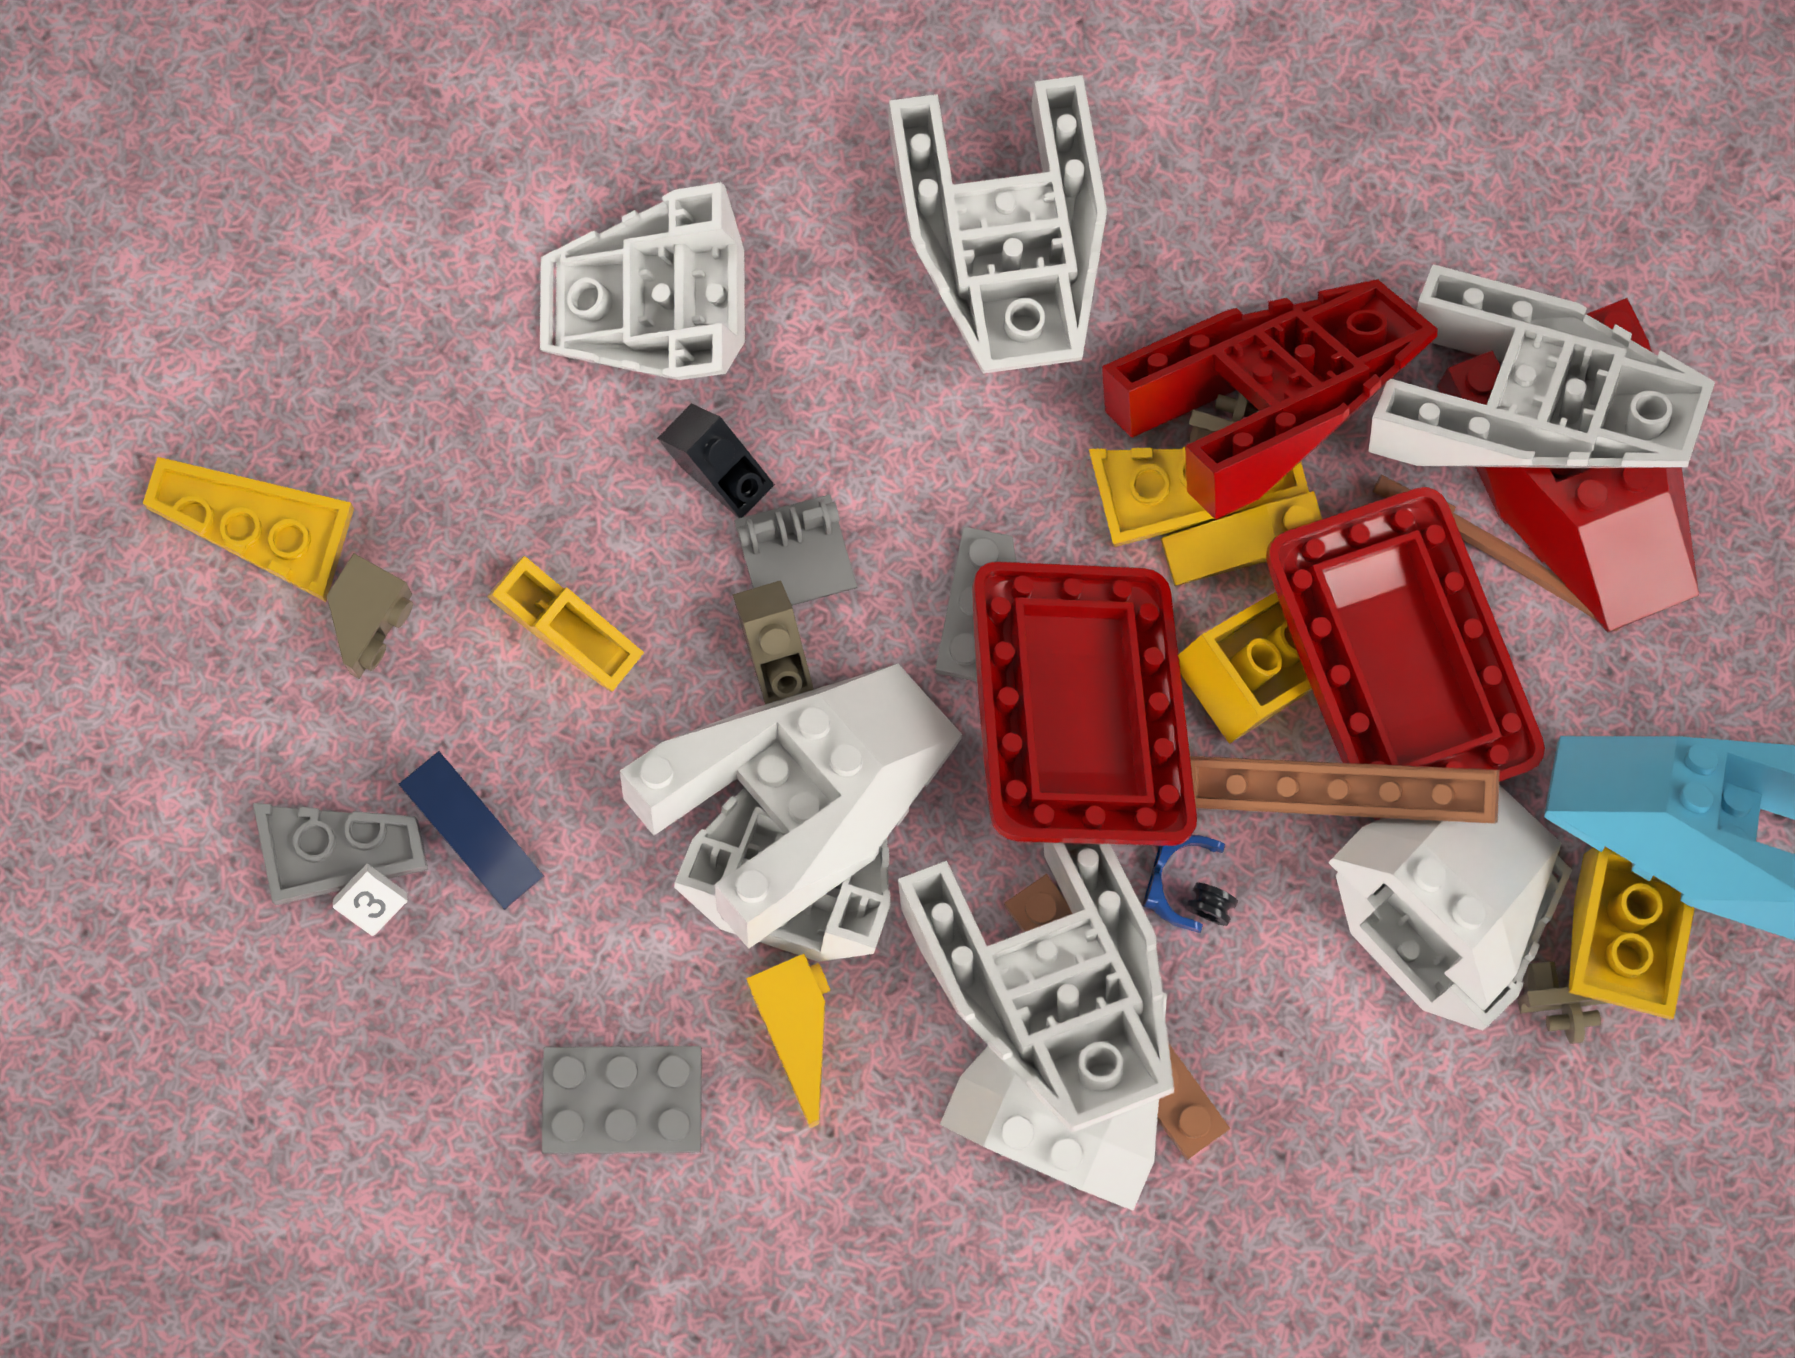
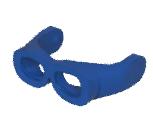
(1155, 897)

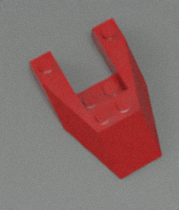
(1296, 363)
(1605, 532)

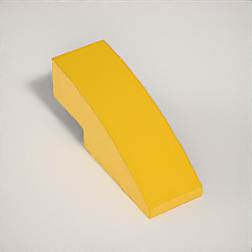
(565, 623)

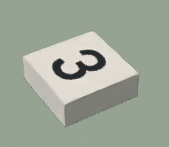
(370, 899)

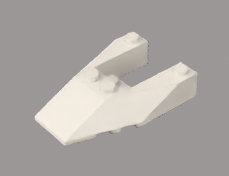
(1009, 251)
(1561, 399)
(823, 766)
(1064, 1002)

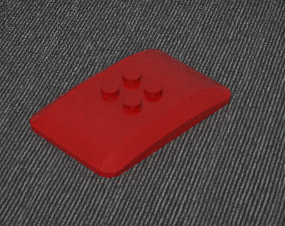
(1403, 639)
(1081, 705)

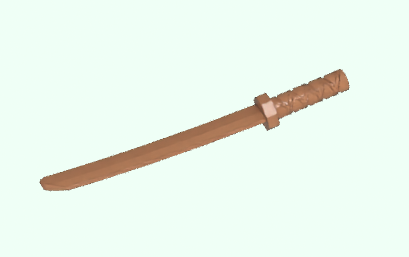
(1497, 549)

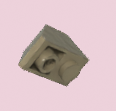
(364, 609)
(773, 641)

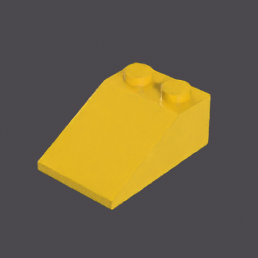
(1245, 668)
(1627, 936)

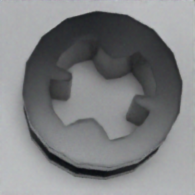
(1211, 903)

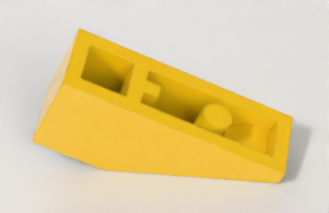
(1235, 539)
(794, 1016)

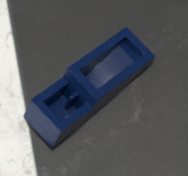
(471, 830)

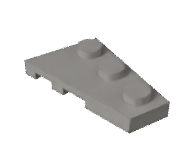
(957, 643)
(321, 851)

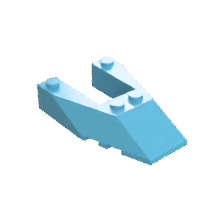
(1685, 817)

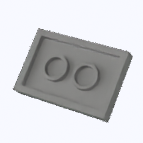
(622, 1100)

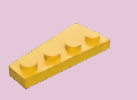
(1148, 493)
(261, 522)

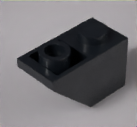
(716, 459)

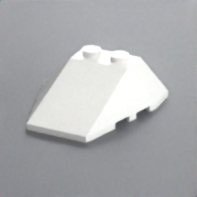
(652, 290)
(1465, 881)
(833, 927)
(1420, 957)
(1010, 1119)

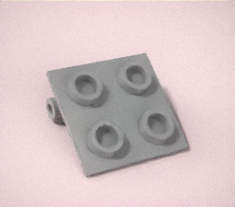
(799, 547)

